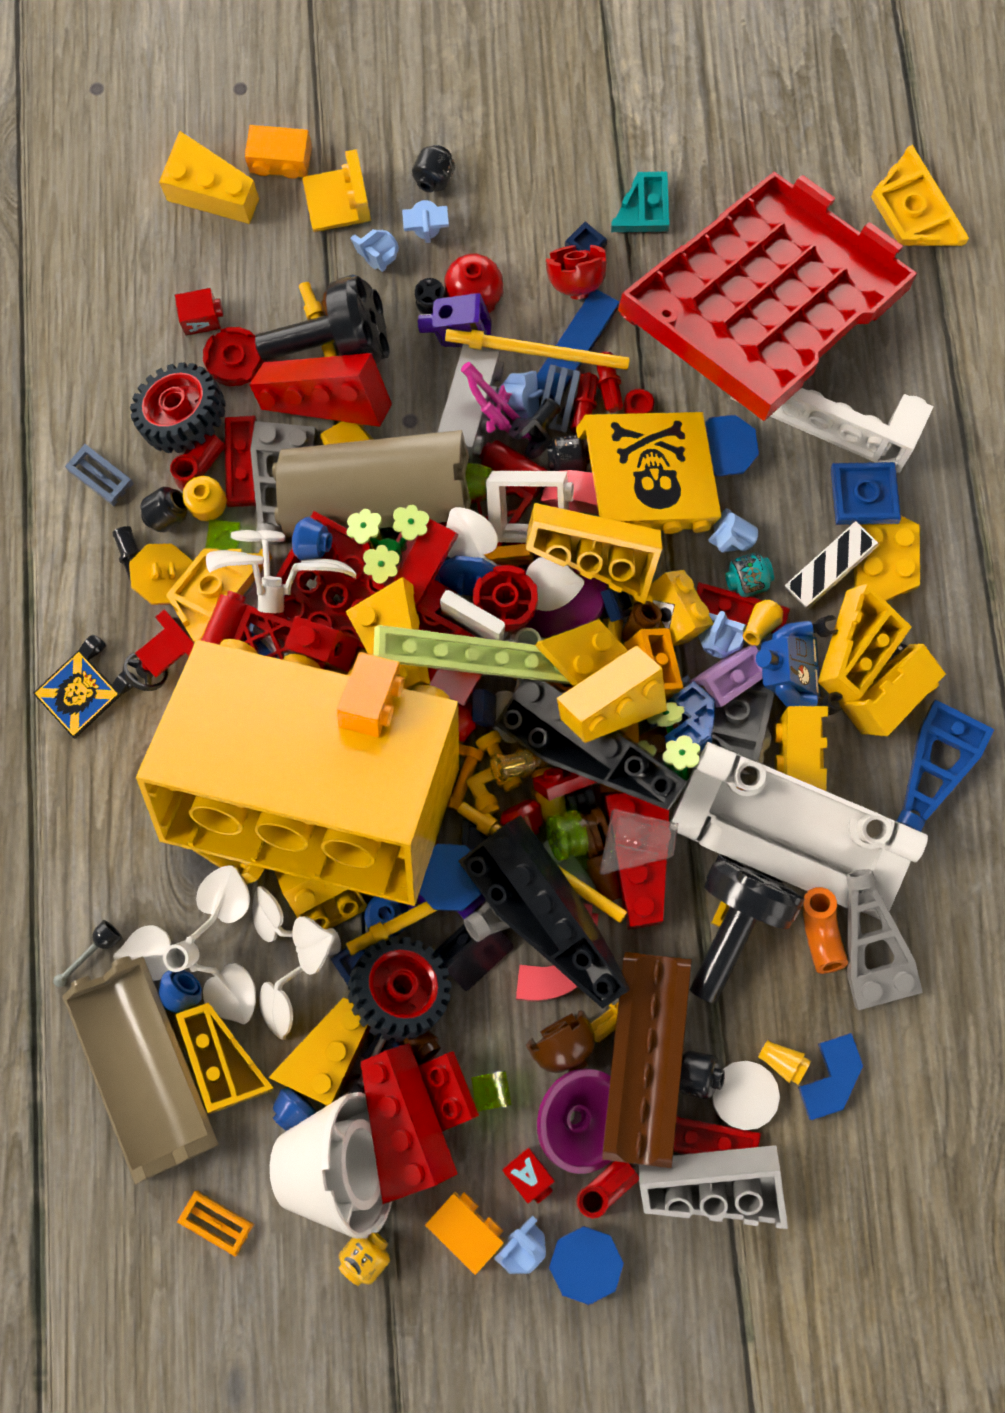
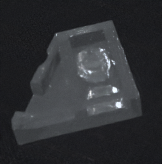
(637, 841)

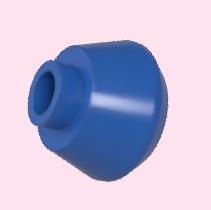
(310, 539)
(380, 906)
(179, 991)
(291, 1108)

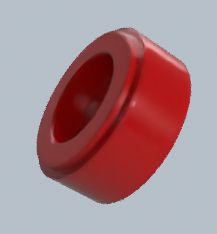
(638, 402)

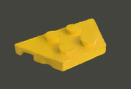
(916, 206)
(895, 563)
(198, 590)
(582, 651)

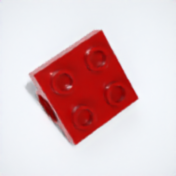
(448, 1091)

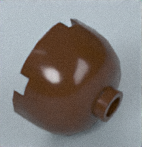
(564, 1044)

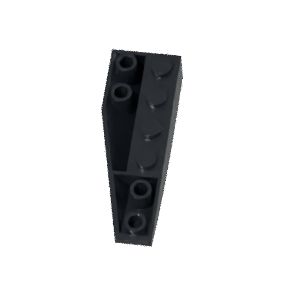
(612, 760)
(544, 909)

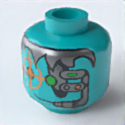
(750, 575)

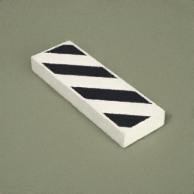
(831, 565)

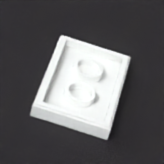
(471, 617)

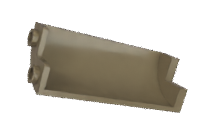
(372, 476)
(139, 1069)

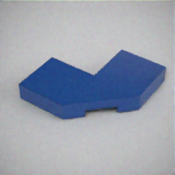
(699, 715)
(832, 1092)

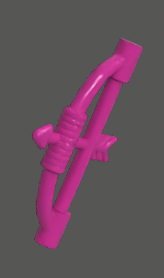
(501, 399)

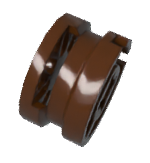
(595, 841)

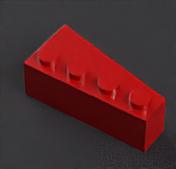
(325, 388)
(642, 885)
(403, 1126)

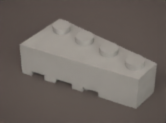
(461, 408)
(719, 1186)

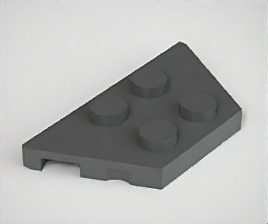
(743, 723)

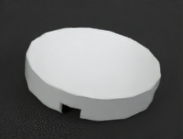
(747, 1096)

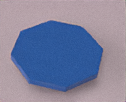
(731, 444)
(462, 573)
(446, 882)
(586, 1265)

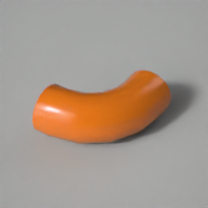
(823, 930)

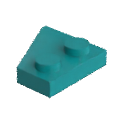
(645, 205)

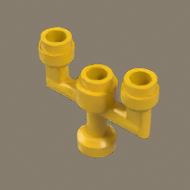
(485, 801)

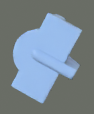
(425, 219)
(377, 248)
(524, 393)
(733, 533)
(723, 636)
(523, 1249)

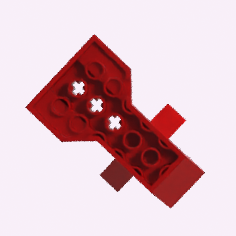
(319, 607)

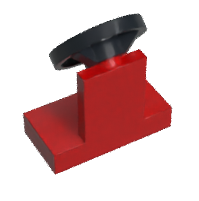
(158, 654)

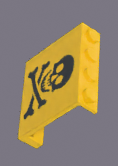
(652, 469)

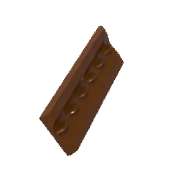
(647, 1060)

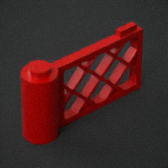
(503, 458)
(232, 621)

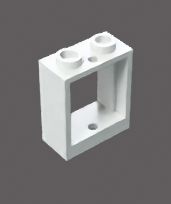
(497, 498)

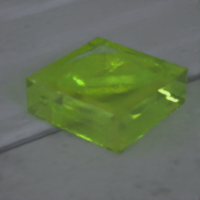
(220, 535)
(491, 1091)

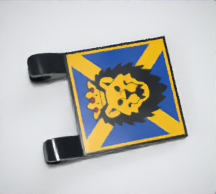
(79, 690)

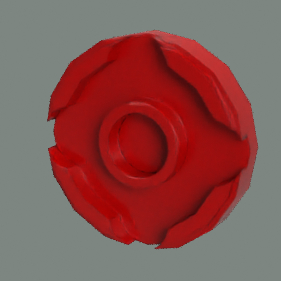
(232, 356)

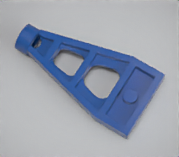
(955, 730)

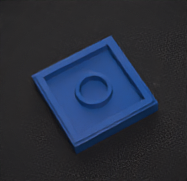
(865, 493)

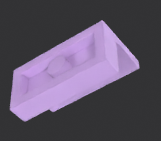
(731, 675)

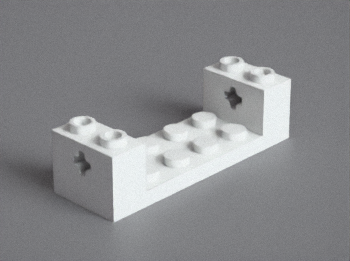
(855, 431)

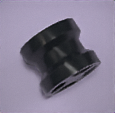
(428, 289)
(581, 799)

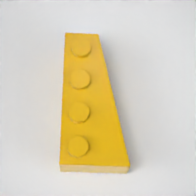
(597, 547)

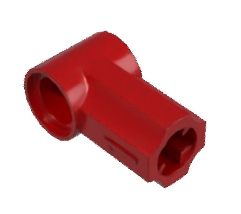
(196, 460)
(610, 1186)

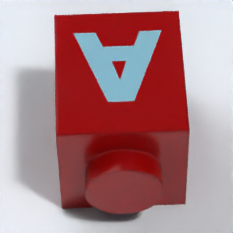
(198, 311)
(529, 1176)

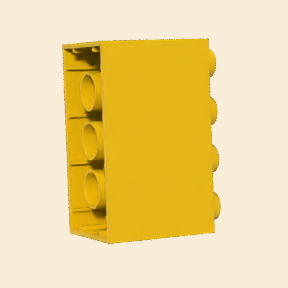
(270, 780)

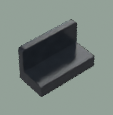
(469, 959)

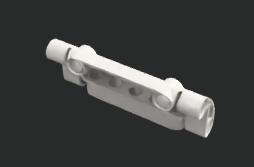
(791, 828)

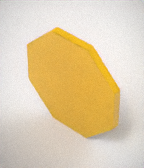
(156, 571)

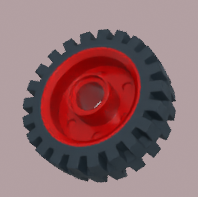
(178, 407)
(385, 1008)

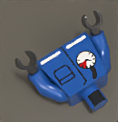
(792, 665)

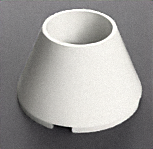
(330, 1169)

